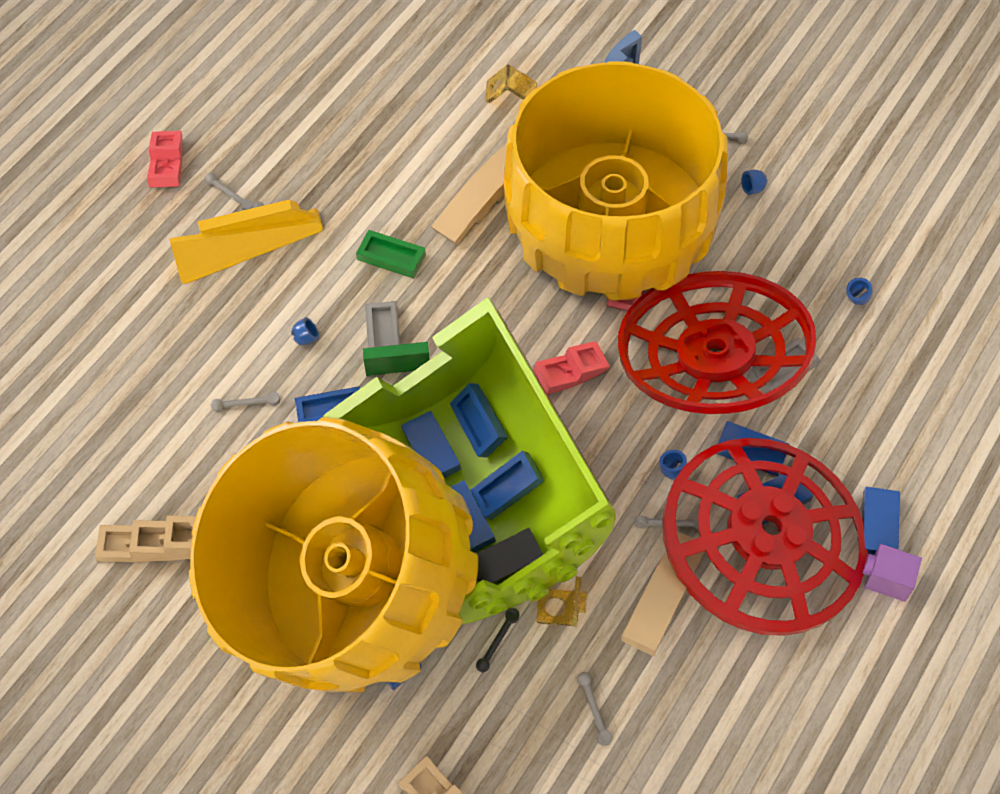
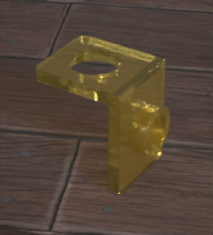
(511, 80)
(574, 604)

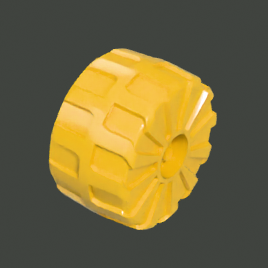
(615, 178)
(331, 557)

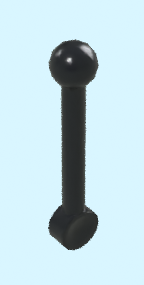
(511, 616)

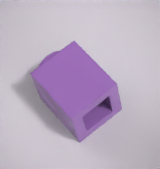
(891, 572)

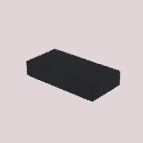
(507, 557)

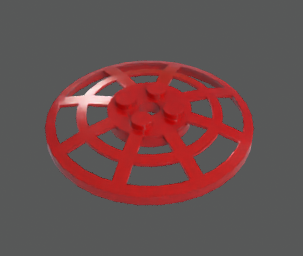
(724, 334)
(758, 546)

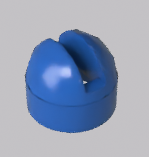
(753, 181)
(856, 287)
(304, 332)
(669, 462)

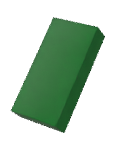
(391, 254)
(395, 358)

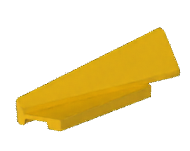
(241, 237)

